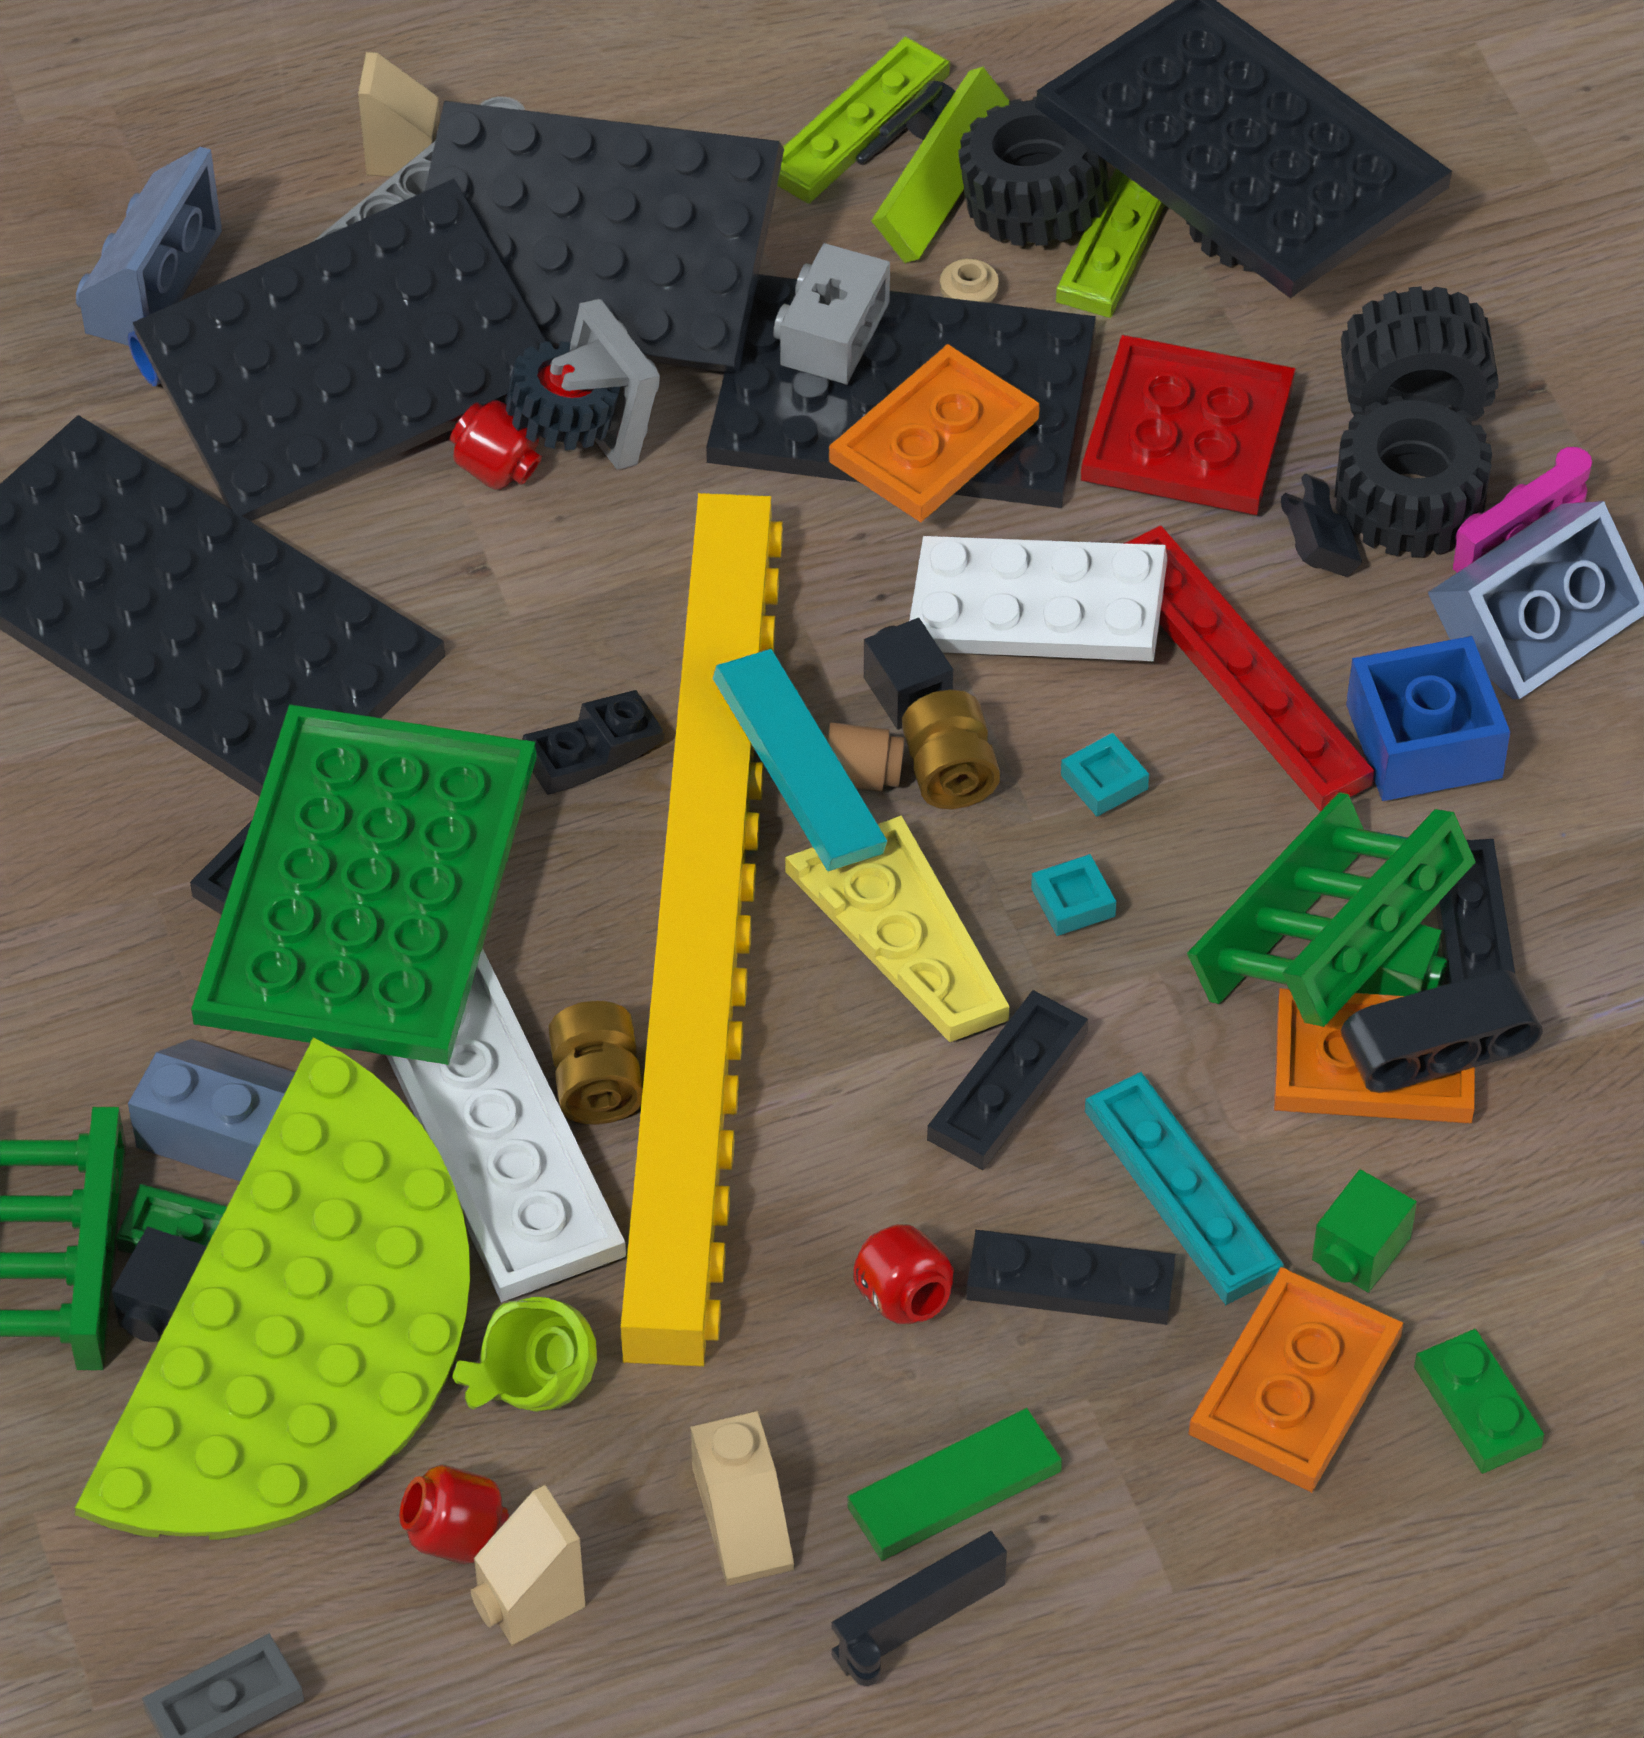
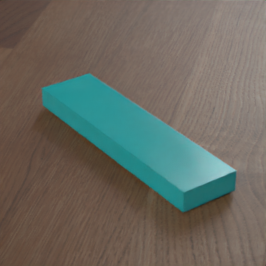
(799, 760)
(1183, 1188)

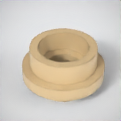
(969, 281)

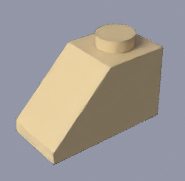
(396, 116)
(741, 1498)
(530, 1570)

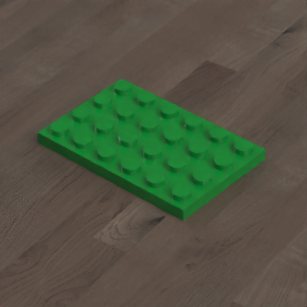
(366, 884)

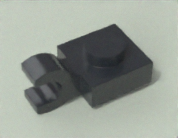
(1320, 534)

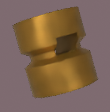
(950, 749)
(595, 1062)

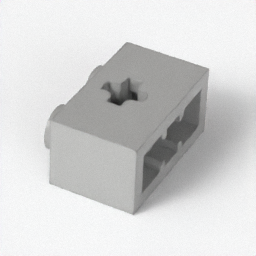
(833, 313)

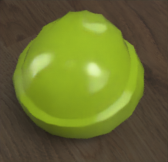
(531, 1356)

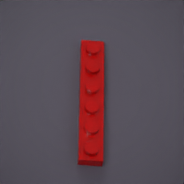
(1255, 681)

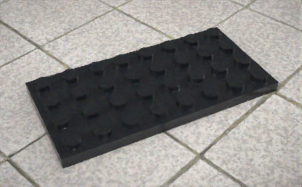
(188, 606)

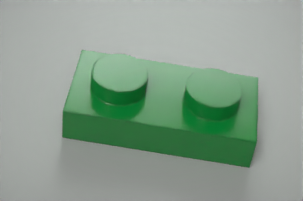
(1478, 1401)

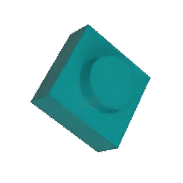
(1104, 774)
(1073, 894)

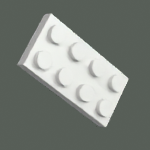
(1041, 597)

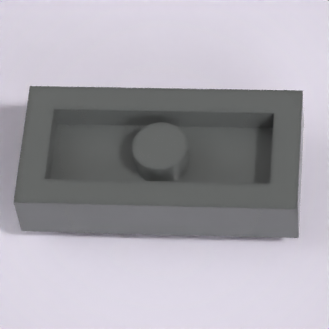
(226, 1694)

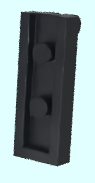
(917, 1606)

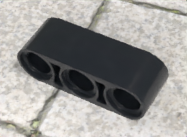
(1441, 1031)

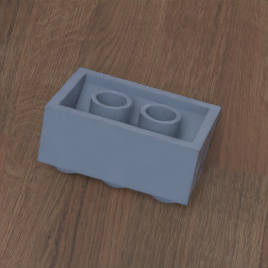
(154, 249)
(1544, 596)
(206, 1106)

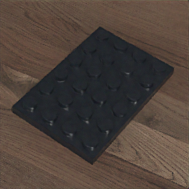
(1243, 141)
(621, 214)
(341, 350)
(789, 418)

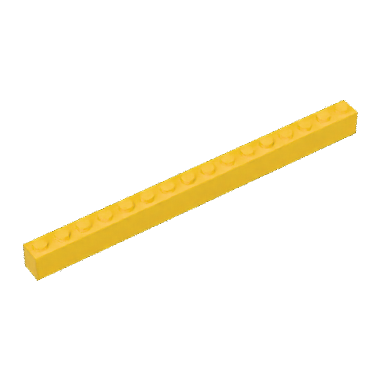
(697, 948)

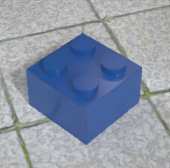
(1427, 718)

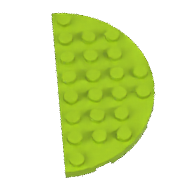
(305, 1326)

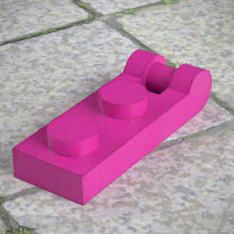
(1524, 506)

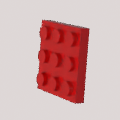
(1188, 424)

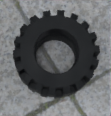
(1030, 176)
(1421, 347)
(1420, 441)

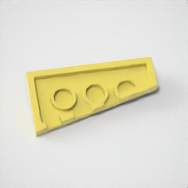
(908, 930)

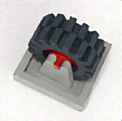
(586, 389)

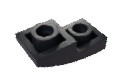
(603, 739)

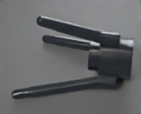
(917, 116)

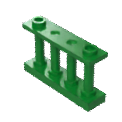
(1360, 936)
(84, 1265)

